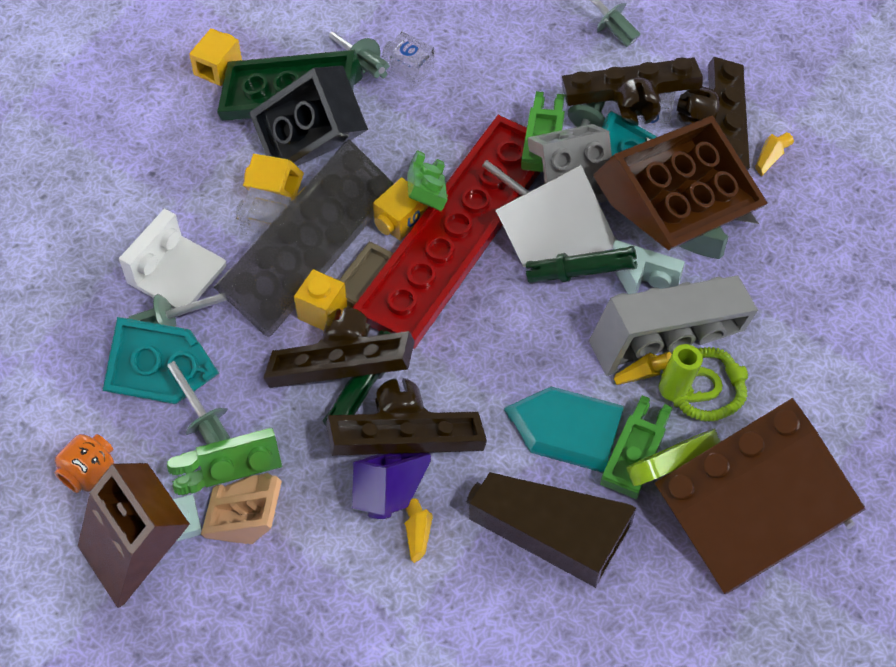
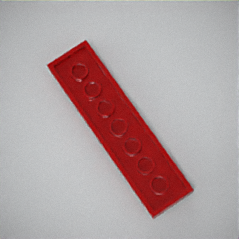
(448, 242)

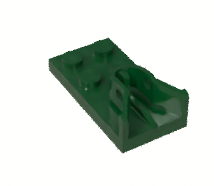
(257, 80)

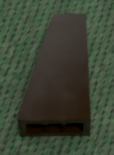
(553, 523)

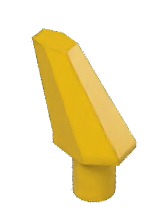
(772, 151)
(645, 367)
(417, 529)

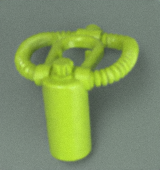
(686, 366)

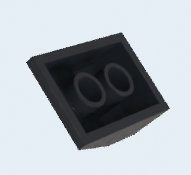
(309, 116)

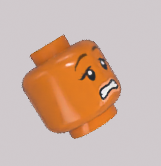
(83, 462)

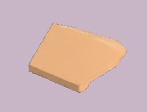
(242, 509)

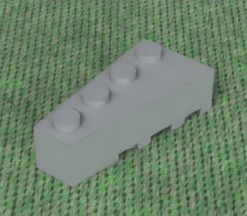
(670, 317)

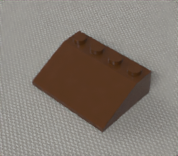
(680, 184)
(760, 496)

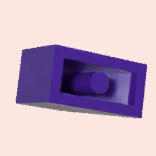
(387, 482)

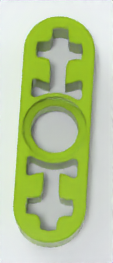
(671, 457)

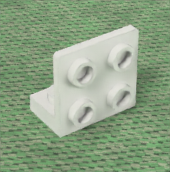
(169, 263)

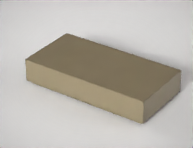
(363, 271)

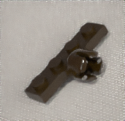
(633, 87)
(723, 100)
(341, 353)
(404, 426)

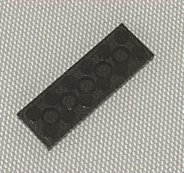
(304, 237)

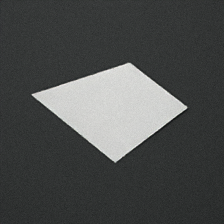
(557, 220)

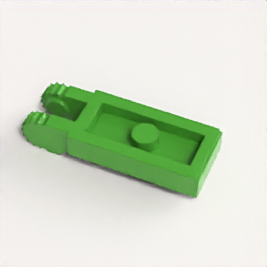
(541, 122)
(427, 182)
(635, 443)
(225, 461)

